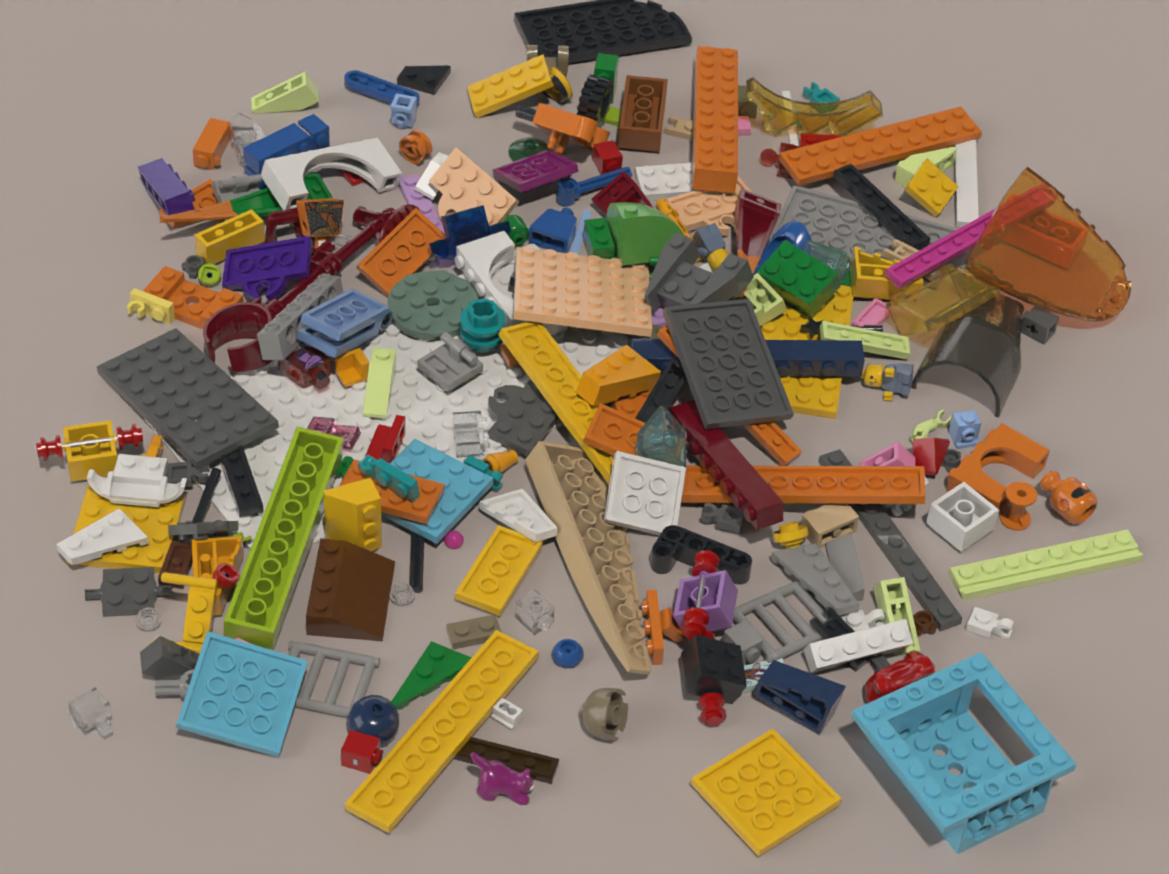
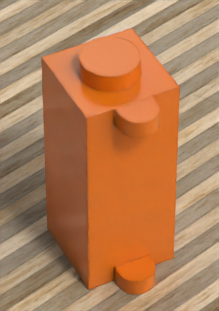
(212, 144)

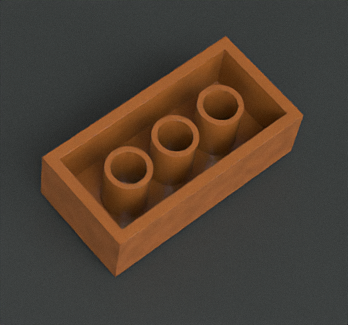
(642, 113)

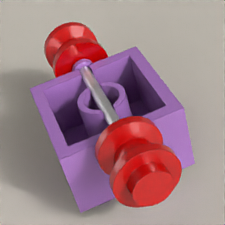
(705, 599)

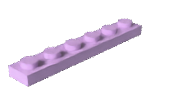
(407, 185)

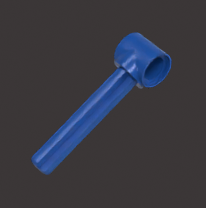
(570, 189)

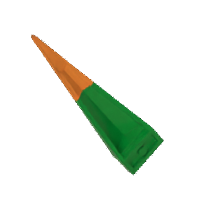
(261, 202)

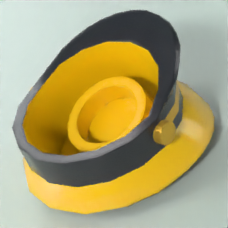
(561, 90)

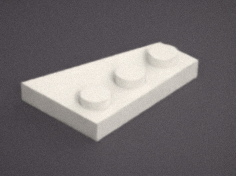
(521, 514)
(105, 535)

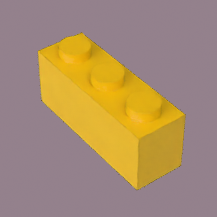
(233, 233)

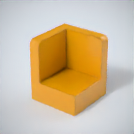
(352, 367)

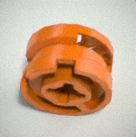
(415, 146)

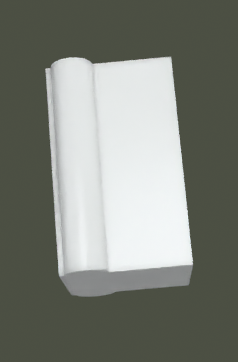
(507, 713)

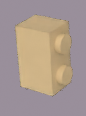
(829, 522)

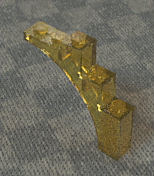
(840, 117)

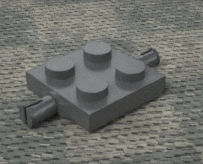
(203, 529)
(128, 591)

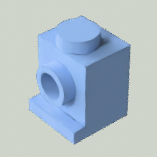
(404, 115)
(965, 429)

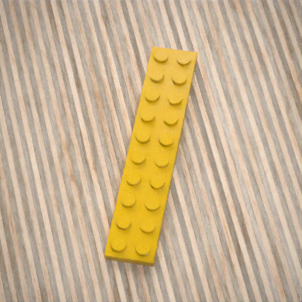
(557, 382)
(441, 731)

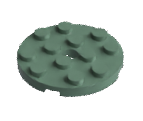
(412, 294)

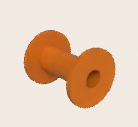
(1020, 496)

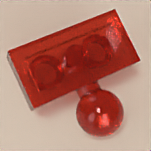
(769, 157)

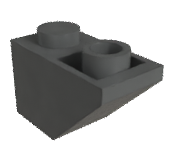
(167, 659)

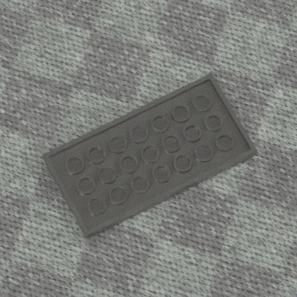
(187, 398)

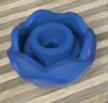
(567, 653)

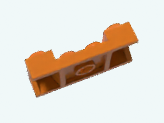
(172, 286)

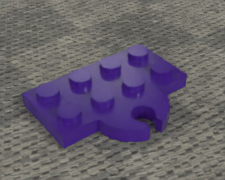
(267, 266)

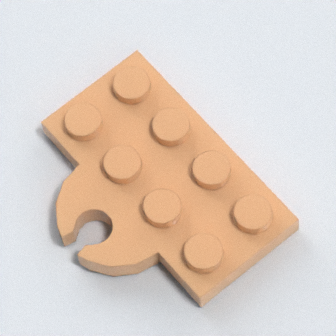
(468, 186)
(708, 207)

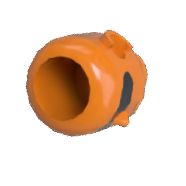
(1069, 497)

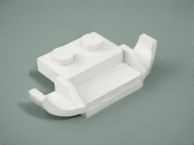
(137, 482)

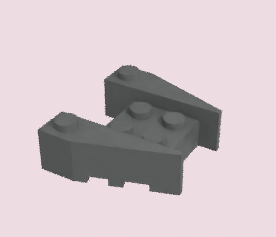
(682, 283)

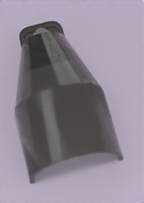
(984, 343)

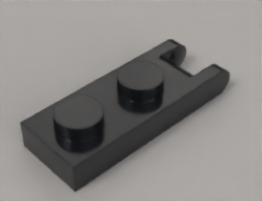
(834, 627)

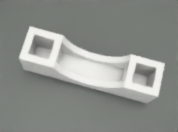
(856, 645)

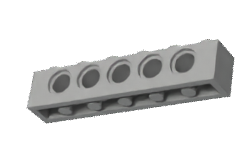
(280, 335)

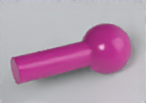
(453, 539)

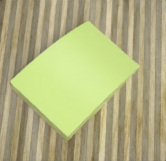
(764, 300)

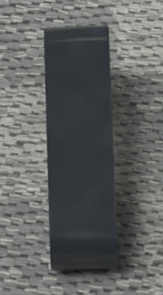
(682, 546)

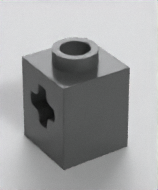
(1039, 324)

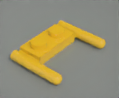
(199, 608)

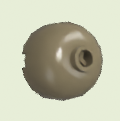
(605, 713)

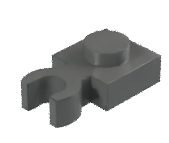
(181, 470)
(727, 517)

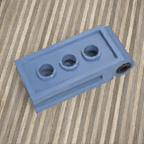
(344, 323)

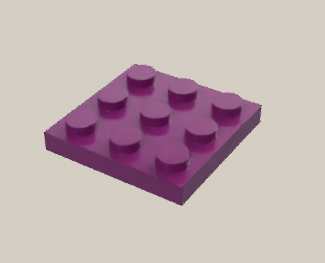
(535, 171)

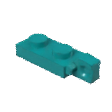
(390, 476)

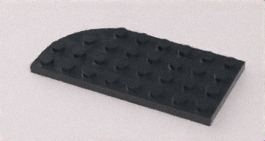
(602, 27)

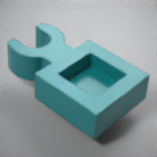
(819, 96)
(483, 467)

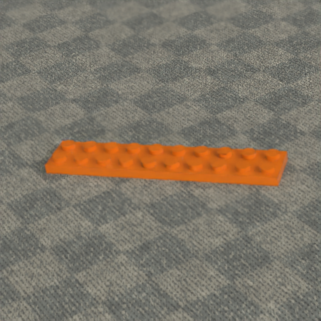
(880, 145)
(820, 484)

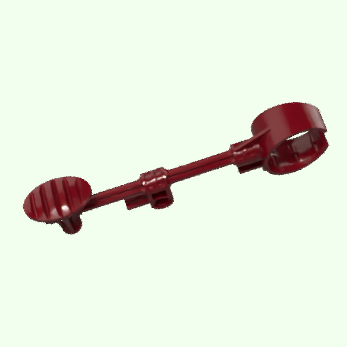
(249, 318)

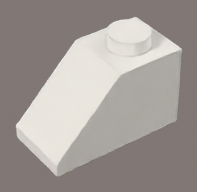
(423, 185)

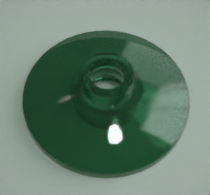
(526, 147)

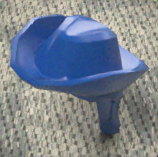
(793, 232)

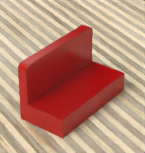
(387, 440)

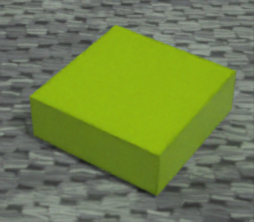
(613, 116)

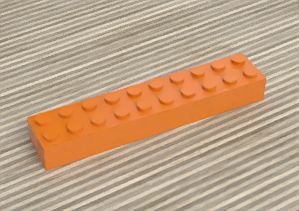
(715, 120)

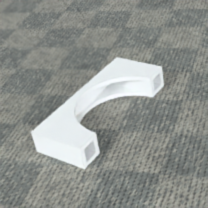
(365, 158)
(480, 261)

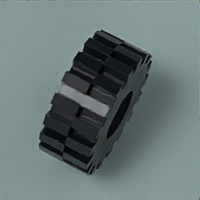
(595, 99)

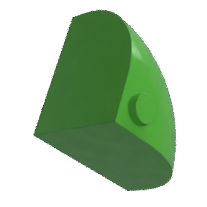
(639, 231)

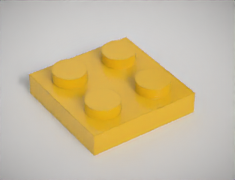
(931, 187)

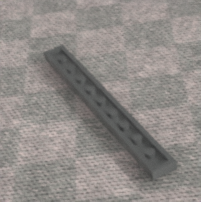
(901, 555)

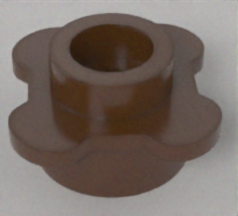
(924, 622)

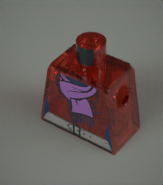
(306, 367)

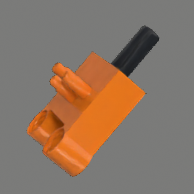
(563, 127)

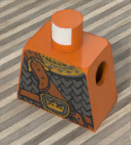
(320, 218)

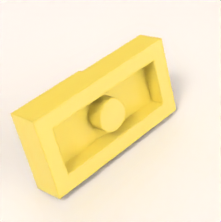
(151, 305)

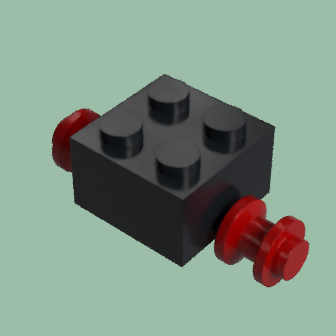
(714, 673)

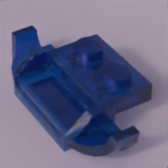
(463, 228)

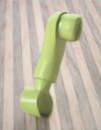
(923, 428)

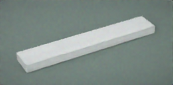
(966, 178)

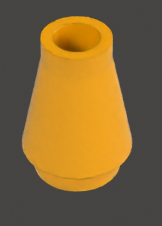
(501, 460)

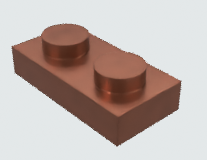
(177, 560)

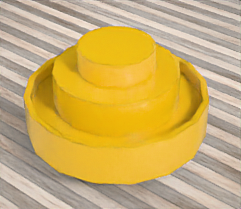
(790, 534)

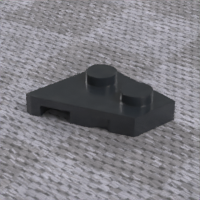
(424, 78)

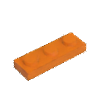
(653, 627)

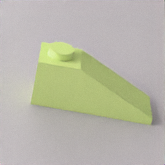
(289, 95)
(940, 158)
(379, 382)
(894, 601)

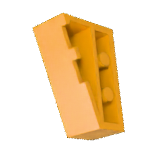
(617, 376)

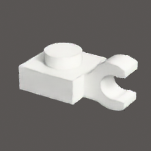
(859, 621)
(986, 622)

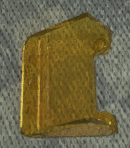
(939, 301)

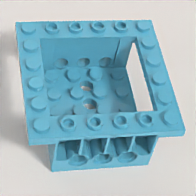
(934, 717)

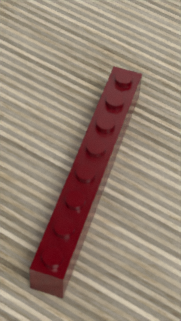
(729, 468)

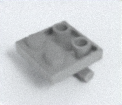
(235, 187)
(450, 363)

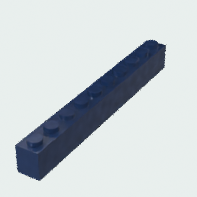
(789, 356)

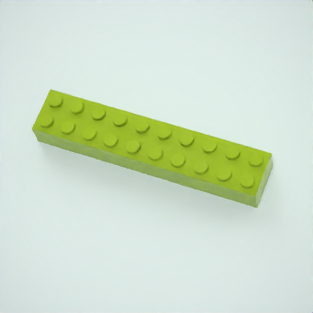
(283, 538)

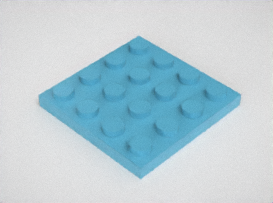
(462, 487)
(242, 694)

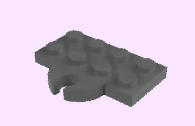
(522, 418)

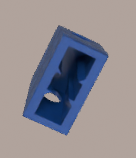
(554, 230)

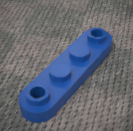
(376, 87)

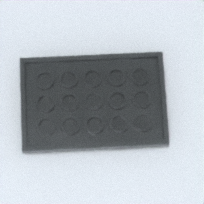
(727, 363)

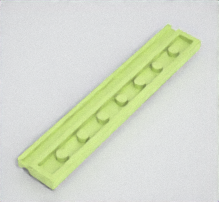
(1045, 564)

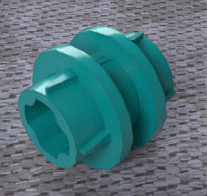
(481, 325)

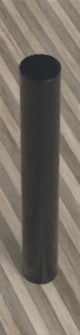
(207, 495)

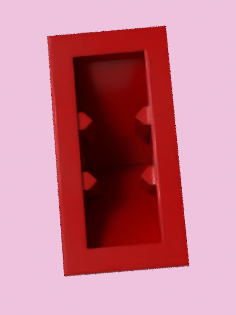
(930, 453)

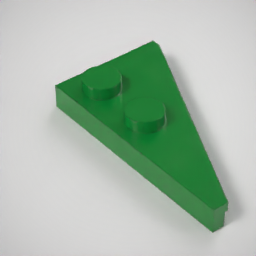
(433, 669)

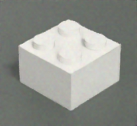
(962, 516)

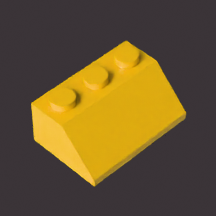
(354, 514)

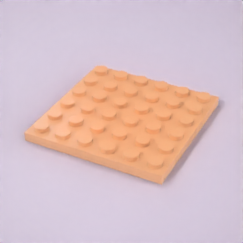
(581, 291)

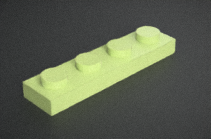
(872, 341)

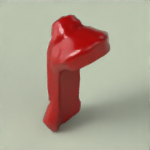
(898, 675)

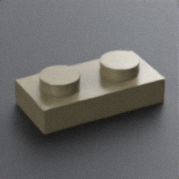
(472, 631)

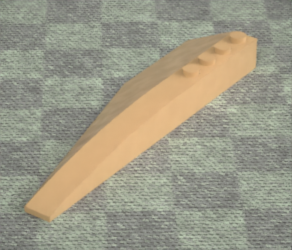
(593, 550)

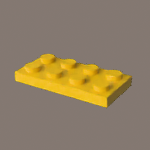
(510, 86)
(498, 570)

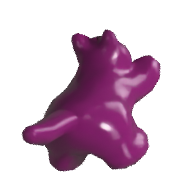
(499, 779)

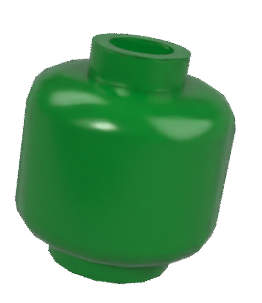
(519, 230)

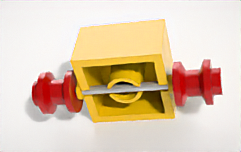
(90, 447)

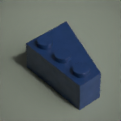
(800, 695)

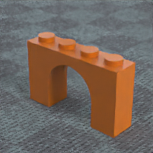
(1002, 447)

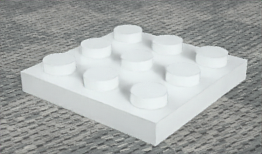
(644, 493)

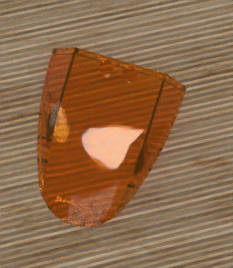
(1049, 254)

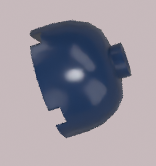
(374, 717)

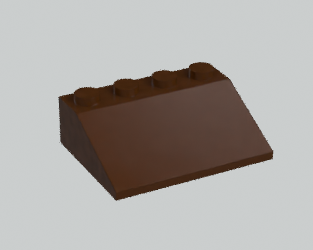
(349, 592)

